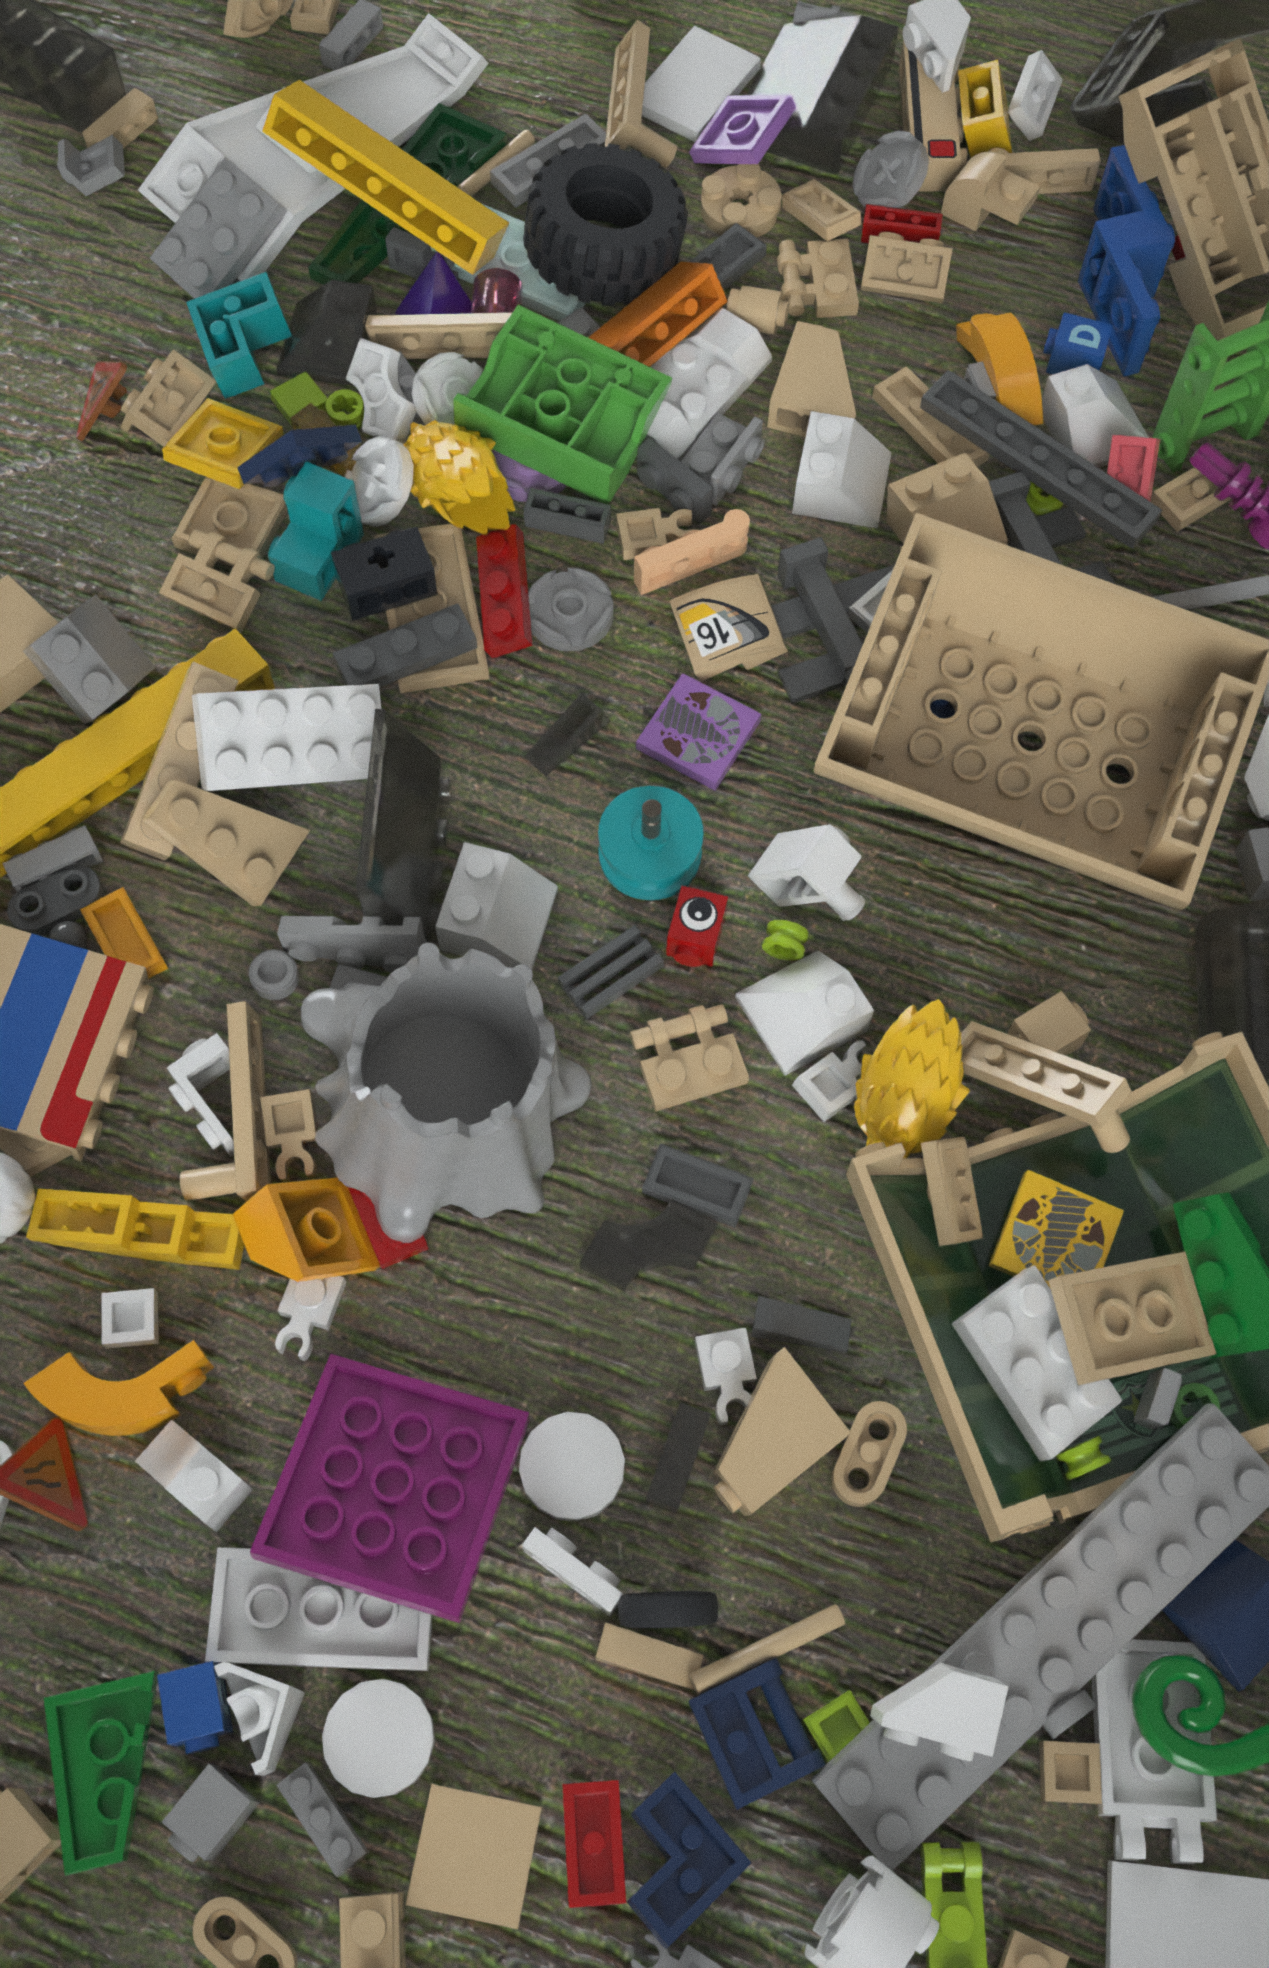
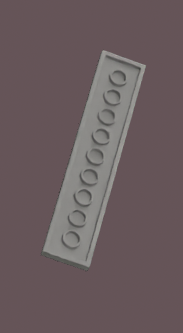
(1061, 1626)

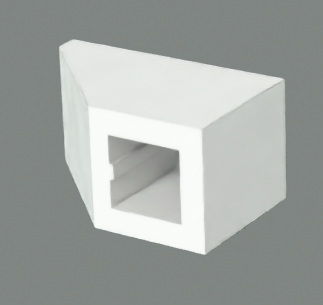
(937, 37)
(946, 1707)

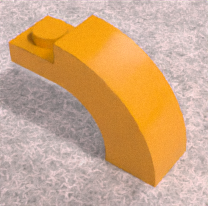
(1008, 361)
(119, 1406)

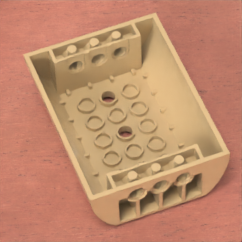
(1082, 668)

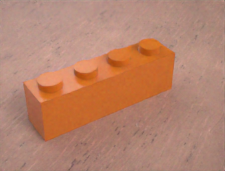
(664, 313)

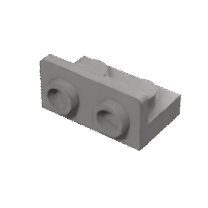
(724, 452)

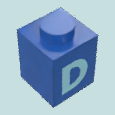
(1076, 343)
(194, 1707)

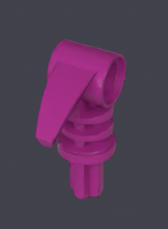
(1236, 484)

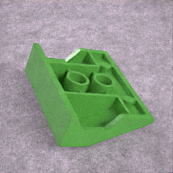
(563, 404)

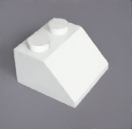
(841, 472)
(495, 907)

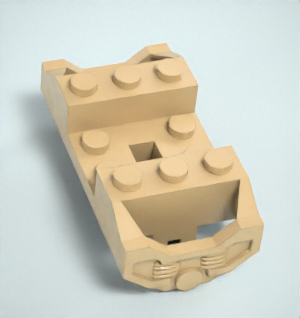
(1212, 179)

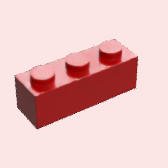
(908, 223)

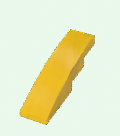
(135, 1228)

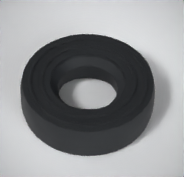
(668, 1609)

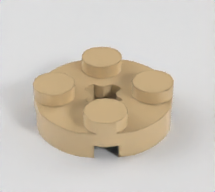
(745, 183)

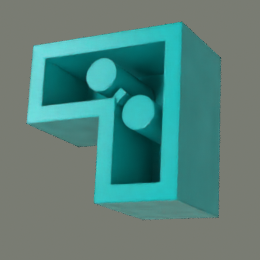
(234, 325)
(322, 520)

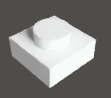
(130, 1318)

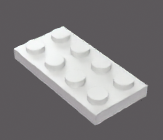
(284, 736)
(297, 1620)

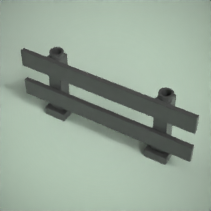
(827, 605)

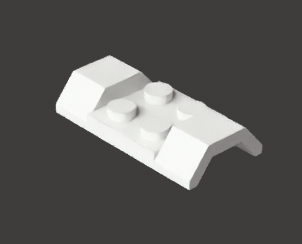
(707, 377)

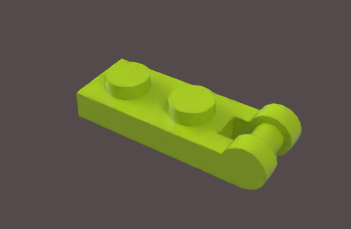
(960, 1913)

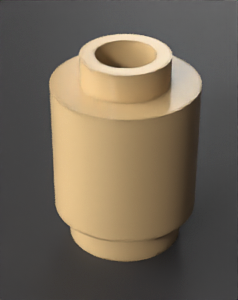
(759, 308)

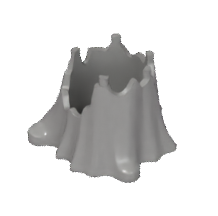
(442, 1088)

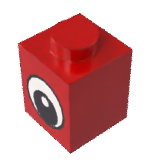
(696, 927)

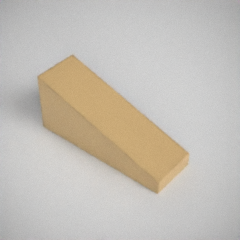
(647, 1656)

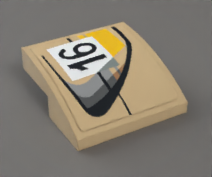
(728, 626)

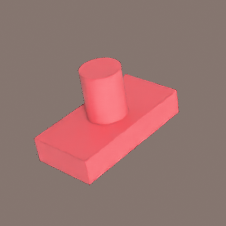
(1134, 462)

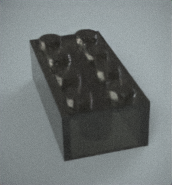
(57, 64)

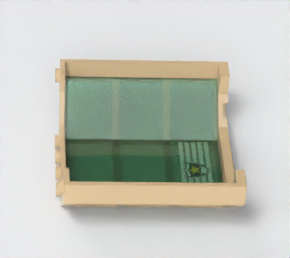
(1189, 1139)

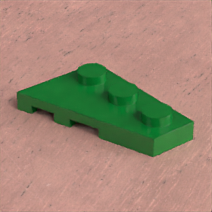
(1226, 1272)
(97, 1766)

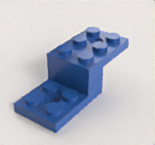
(1126, 261)

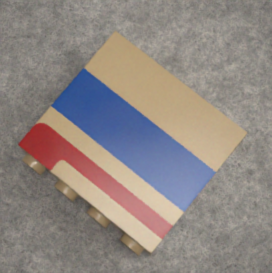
(63, 1036)

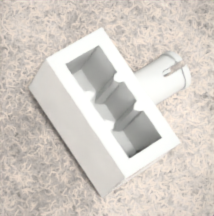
(810, 868)

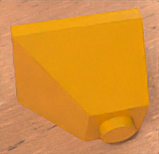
(306, 1230)

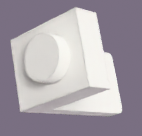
(197, 1068)

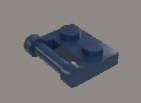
(739, 1741)

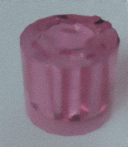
(496, 291)

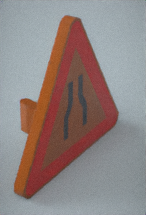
(102, 386)
(45, 1477)

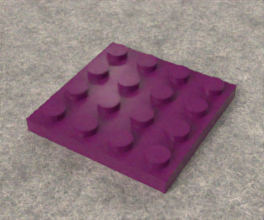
(392, 1487)

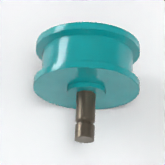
(650, 842)

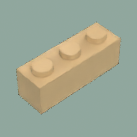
(123, 120)

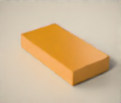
(123, 932)

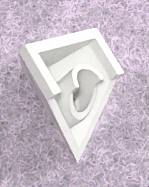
(263, 1712)

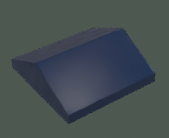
(1228, 1613)

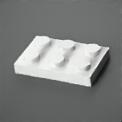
(1028, 1364)

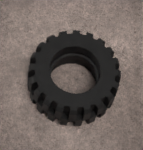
(610, 188)

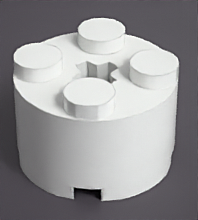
(872, 1922)

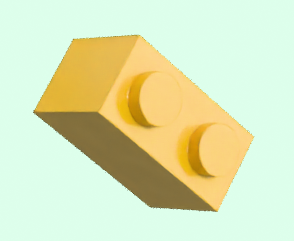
(984, 108)

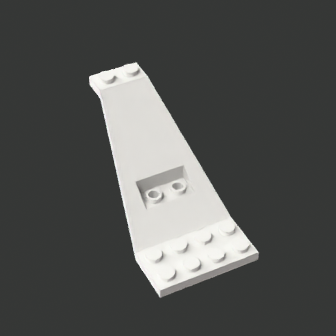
(385, 92)

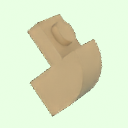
(986, 188)

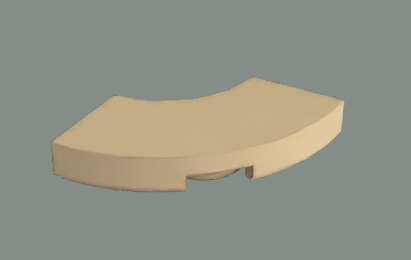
(253, 17)

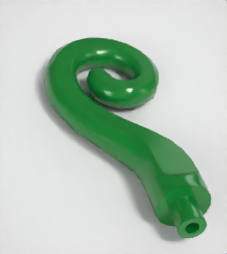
(1202, 1759)

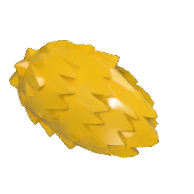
(459, 476)
(912, 1080)

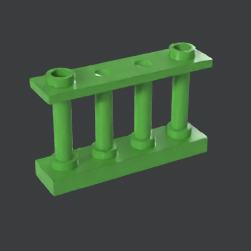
(1193, 393)

